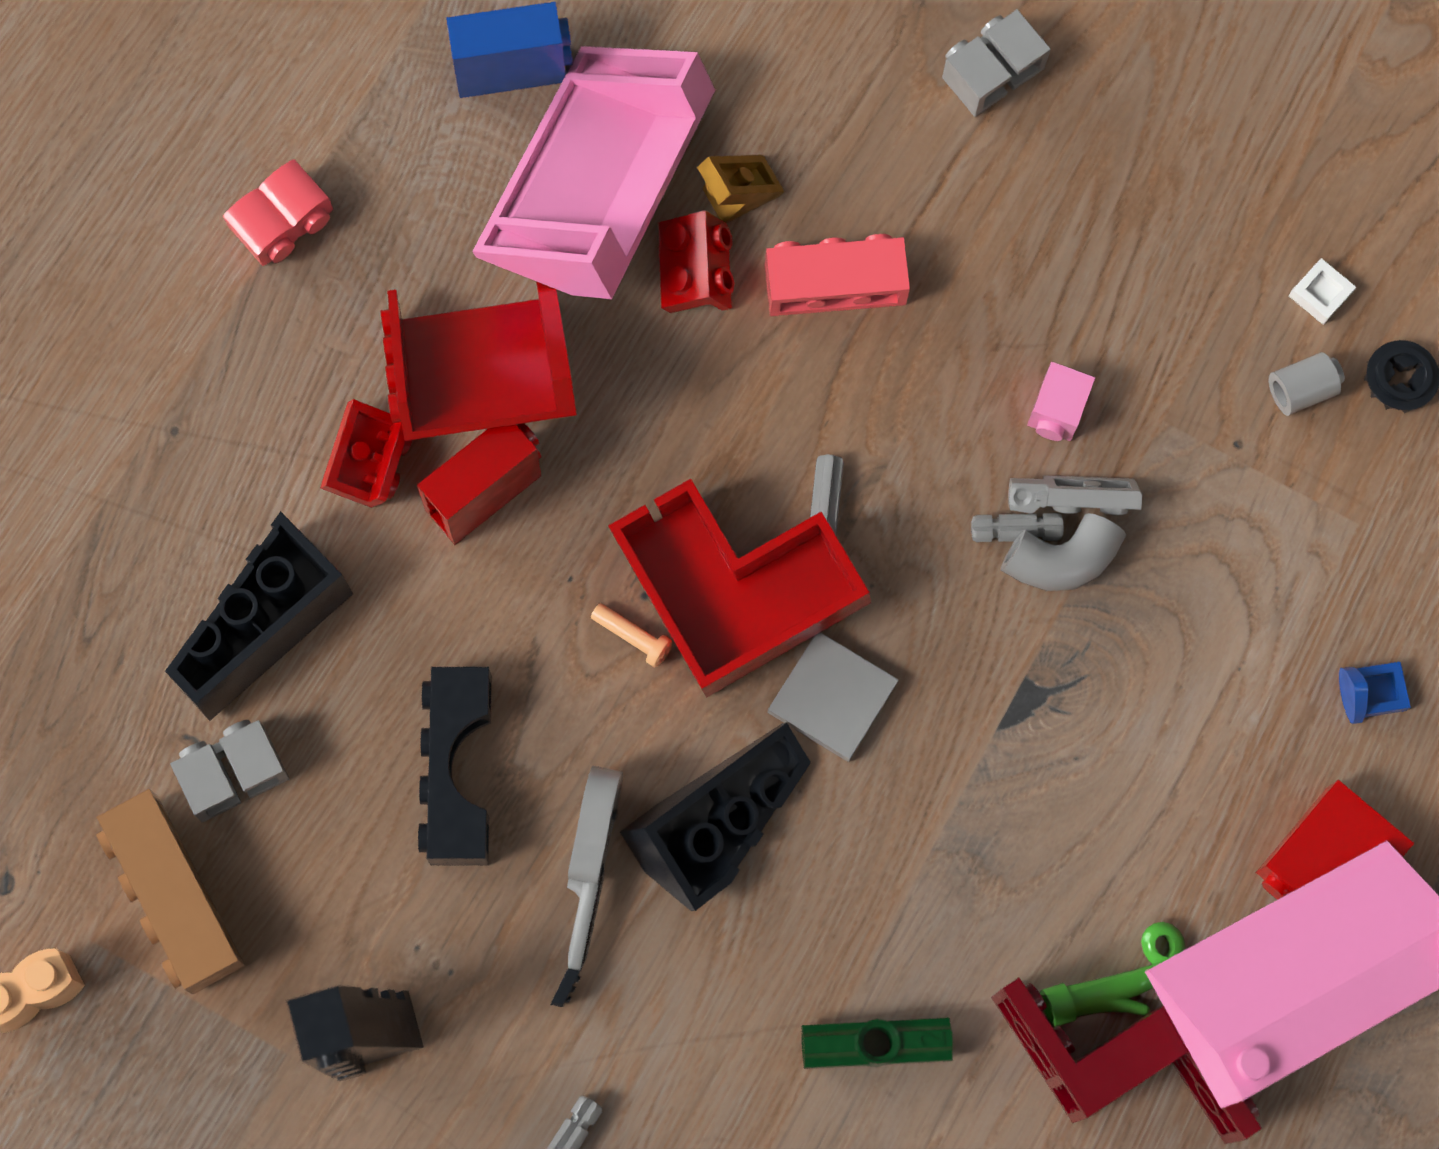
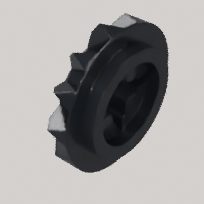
(1402, 356)

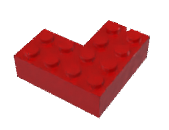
(732, 610)

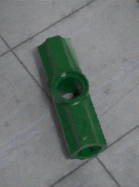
(909, 1043)

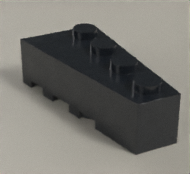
(353, 1027)

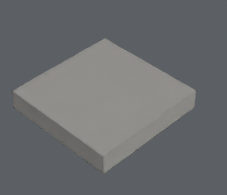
(832, 696)

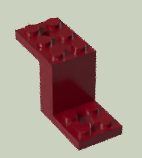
(1116, 1064)

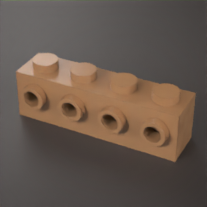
(169, 891)

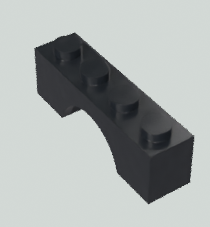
(458, 706)

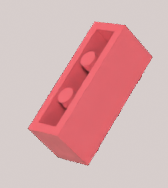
(836, 275)

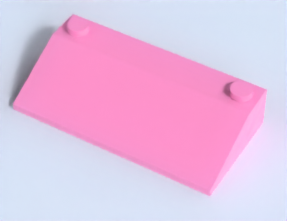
(597, 168)
(1304, 973)

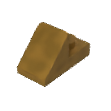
(738, 184)

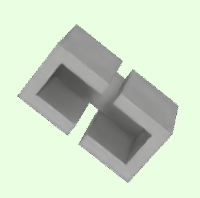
(1004, 54)
(206, 779)

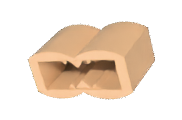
(37, 983)

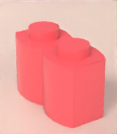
(279, 213)

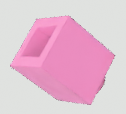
(1060, 402)

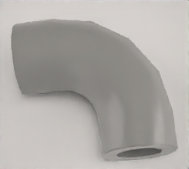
(1066, 564)

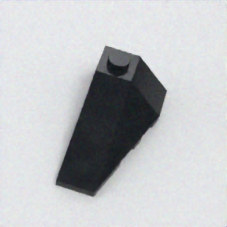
(708, 826)

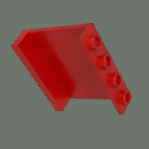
(477, 366)

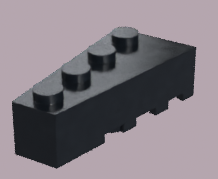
(259, 618)

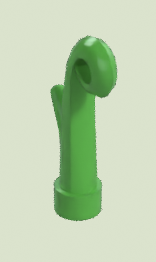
(1112, 992)

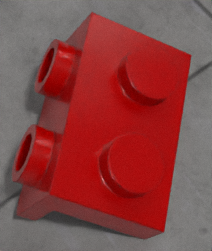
(695, 262)
(365, 456)

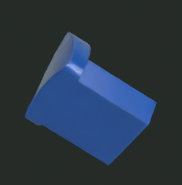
(1373, 691)

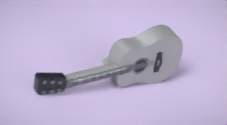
(588, 867)

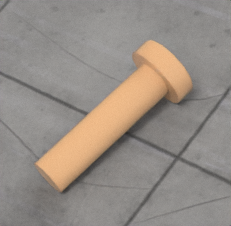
(655, 648)

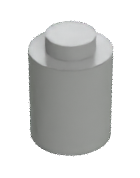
(1306, 383)

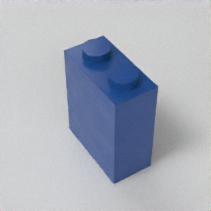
(509, 49)

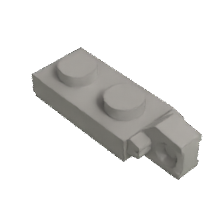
(1071, 493)

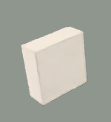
(1322, 291)

